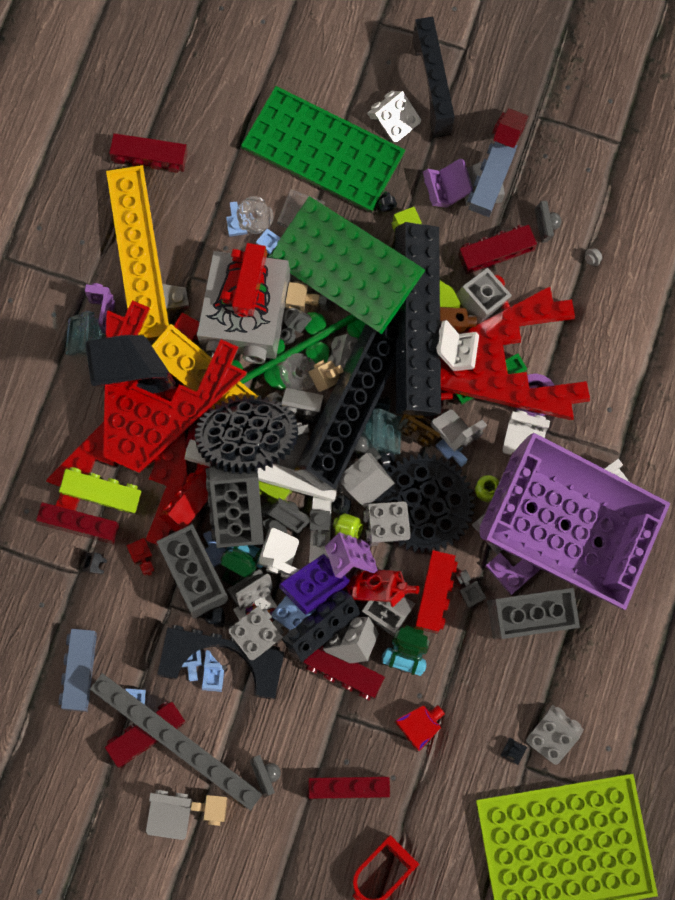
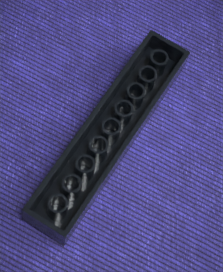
(419, 325)
(349, 408)

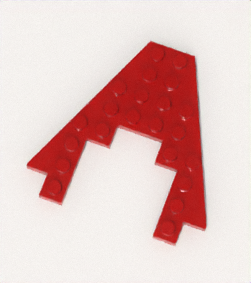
(490, 377)
(143, 424)
(168, 470)

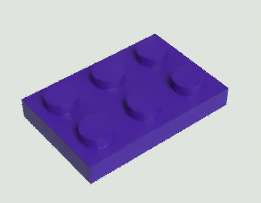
(313, 584)

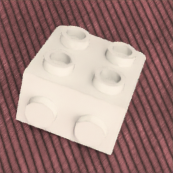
(395, 115)
(457, 349)
(520, 427)
(279, 553)

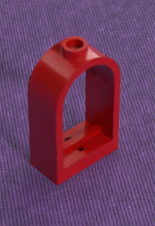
(400, 853)

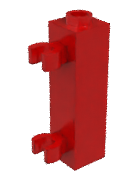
(249, 280)

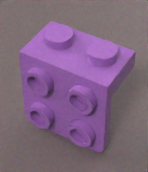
(448, 184)
(100, 295)
(349, 552)

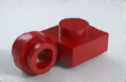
(139, 552)

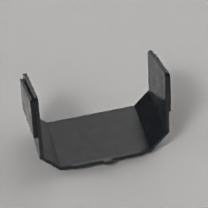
(125, 360)

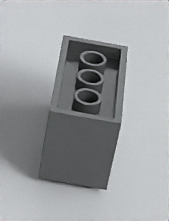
(234, 507)
(193, 571)
(533, 614)

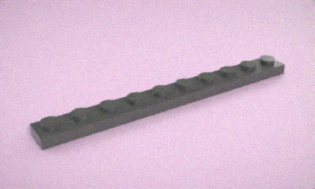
(176, 741)

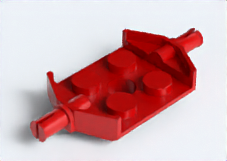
(389, 589)

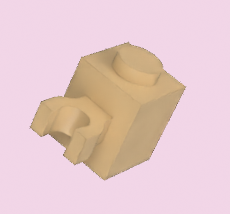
(298, 296)
(325, 374)
(214, 809)

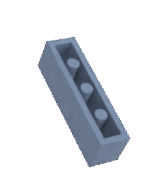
(492, 178)
(78, 670)

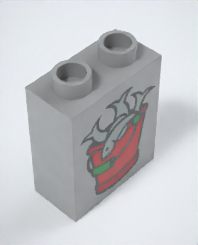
(256, 334)

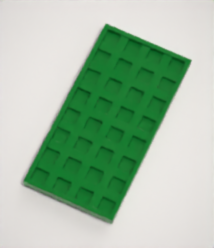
(323, 149)
(347, 264)

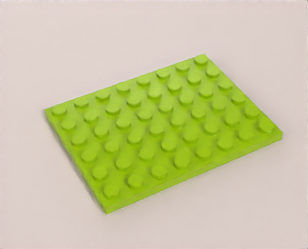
(568, 843)

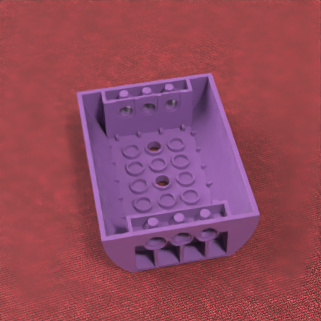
(591, 503)

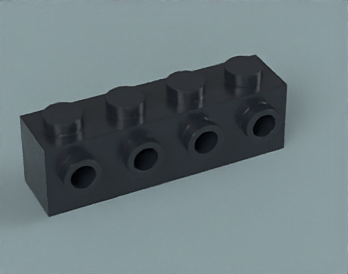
(321, 625)

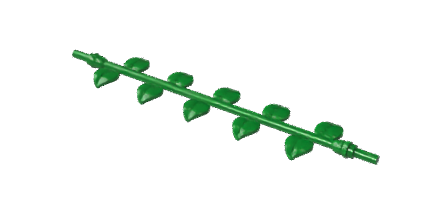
(315, 350)

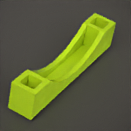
(447, 294)

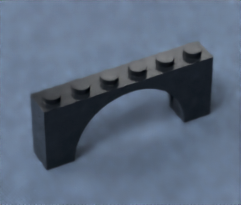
(427, 45)
(182, 644)

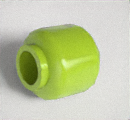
(486, 482)
(348, 525)

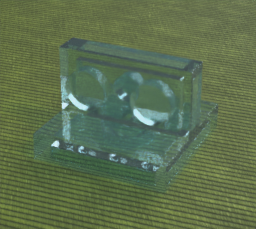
(81, 329)
(383, 432)

